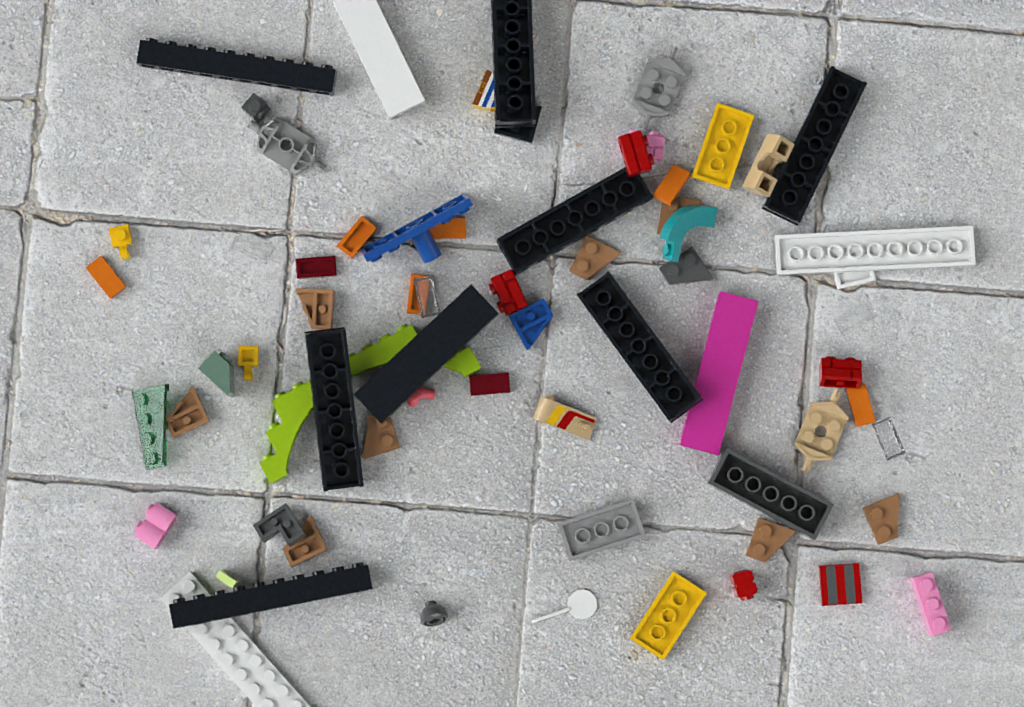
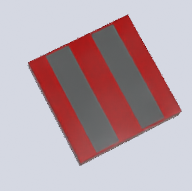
(840, 584)

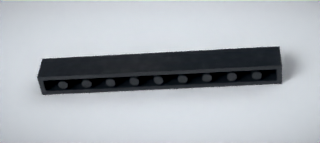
(236, 67)
(270, 596)

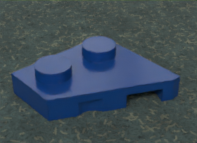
(531, 322)

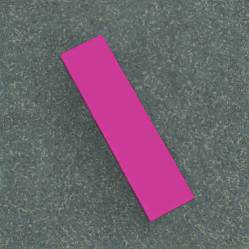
(719, 372)

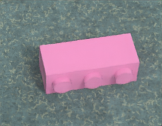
(930, 603)

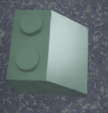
(220, 372)

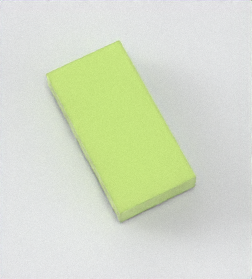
(227, 578)

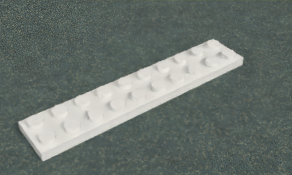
(874, 250)
(238, 654)

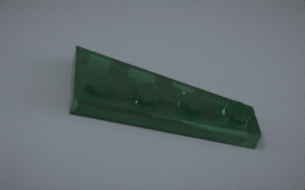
(151, 419)

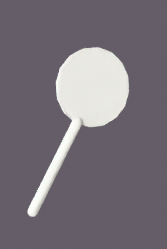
(580, 604)

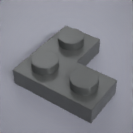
(283, 522)

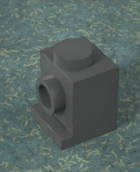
(256, 108)

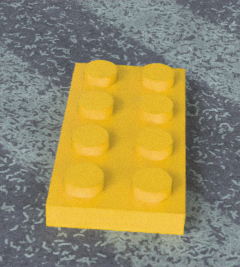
(722, 146)
(668, 615)

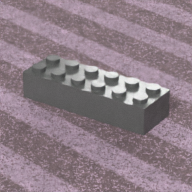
(770, 494)

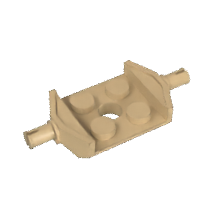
(832, 419)

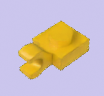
(120, 239)
(248, 358)

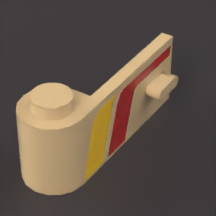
(564, 417)

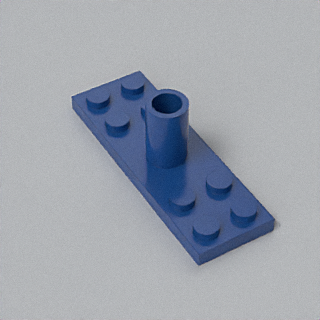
(419, 232)

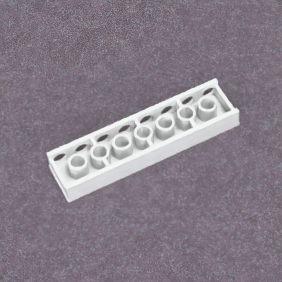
(380, 55)

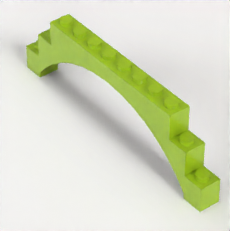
(298, 404)

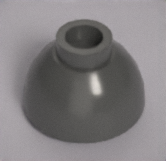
(433, 614)

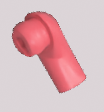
(421, 393)

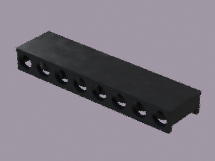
(513, 63)
(814, 145)
(573, 220)
(640, 347)
(426, 354)
(334, 408)

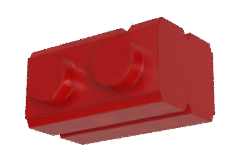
(635, 153)
(508, 292)
(840, 372)
(743, 584)

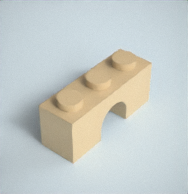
(773, 151)

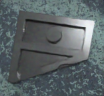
(686, 270)

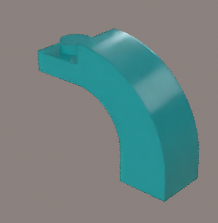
(680, 223)

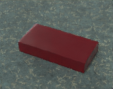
(316, 267)
(489, 384)

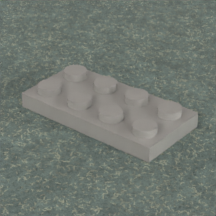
(601, 529)

